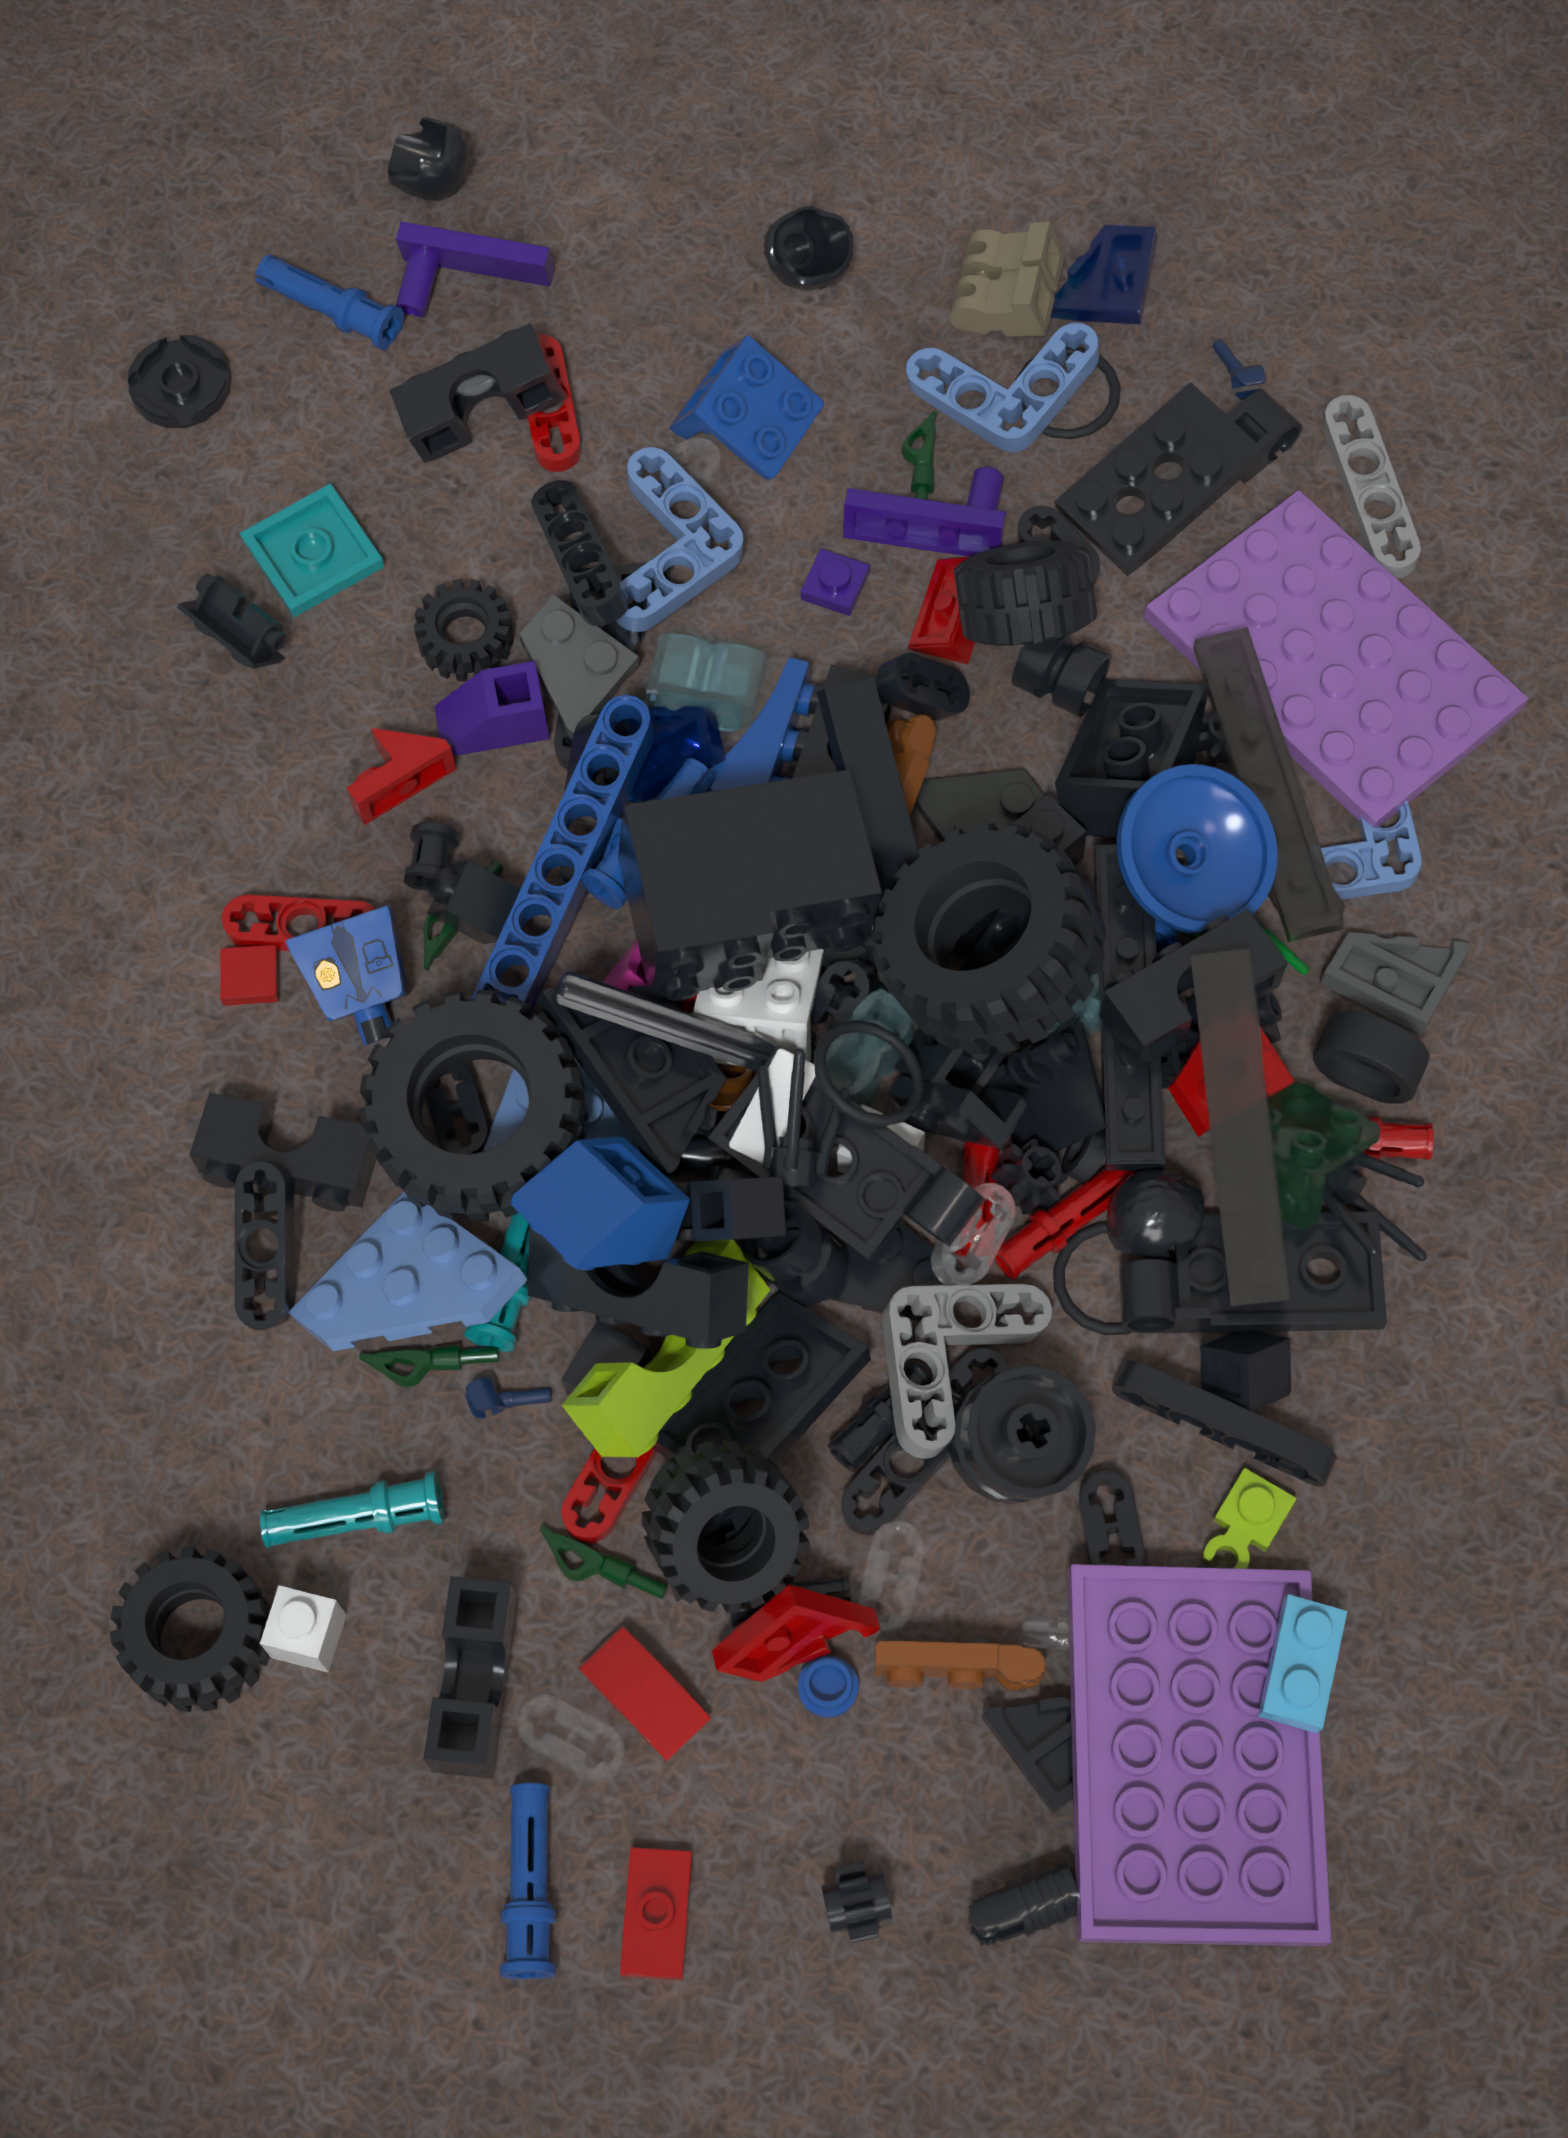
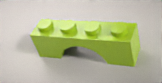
(627, 1404)

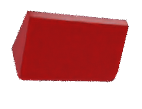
(941, 618)

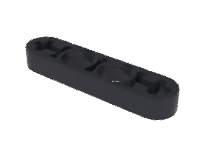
(578, 552)
(1225, 1422)
(866, 1485)

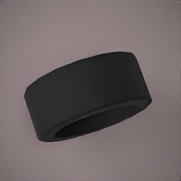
(1371, 1056)

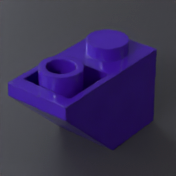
(494, 710)

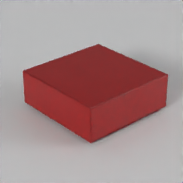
(249, 975)

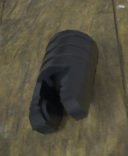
(1025, 1905)

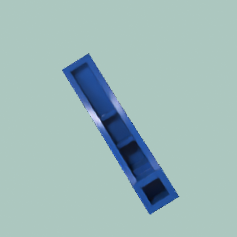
(769, 740)

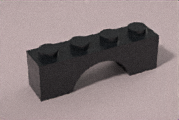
(691, 1298)

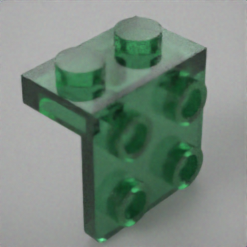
(1310, 1141)

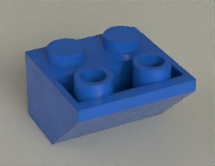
(603, 1205)

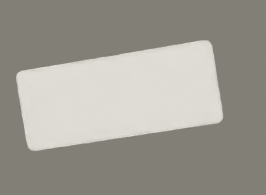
(749, 1134)

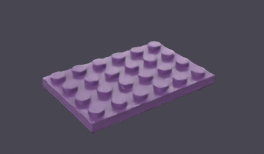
(1356, 665)
(1182, 1797)

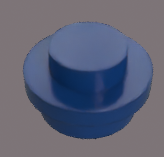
(828, 1687)

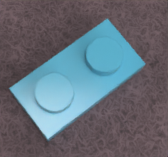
(1302, 1663)

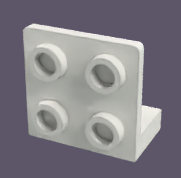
(773, 1007)

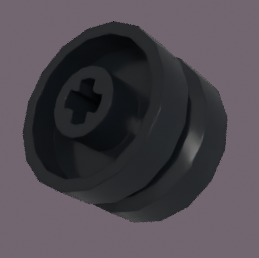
(1055, 1431)

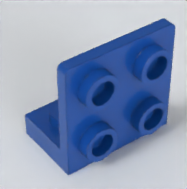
(750, 407)

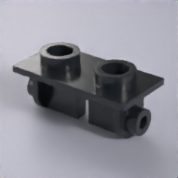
(250, 637)

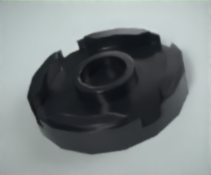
(182, 397)

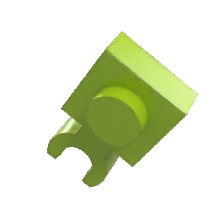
(1250, 1515)

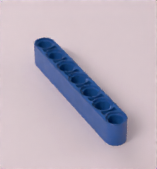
(564, 848)

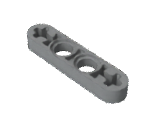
(1378, 485)

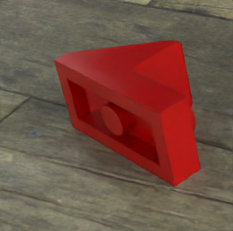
(410, 767)

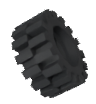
(459, 603)

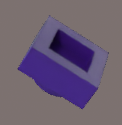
(835, 582)

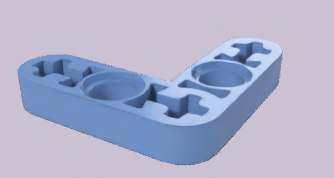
(1006, 404)
(692, 540)
(1368, 858)

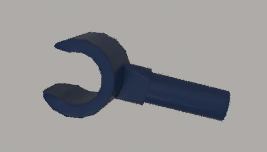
(1239, 376)
(484, 1396)

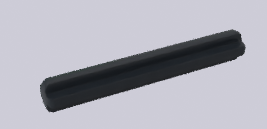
(663, 1021)

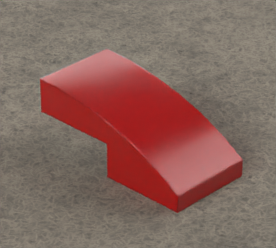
(644, 1693)

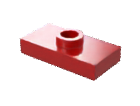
(656, 1914)

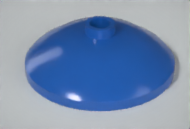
(1219, 830)

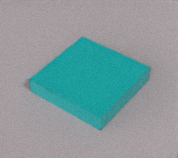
(312, 550)

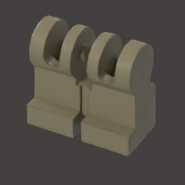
(1008, 281)

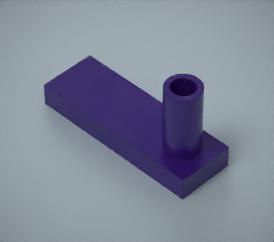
(432, 247)
(930, 523)

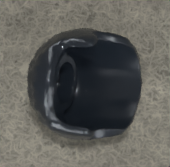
(429, 161)
(808, 248)
(1154, 1213)

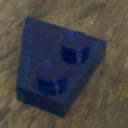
(1110, 278)
(677, 736)

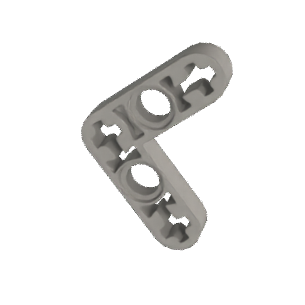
(941, 1329)

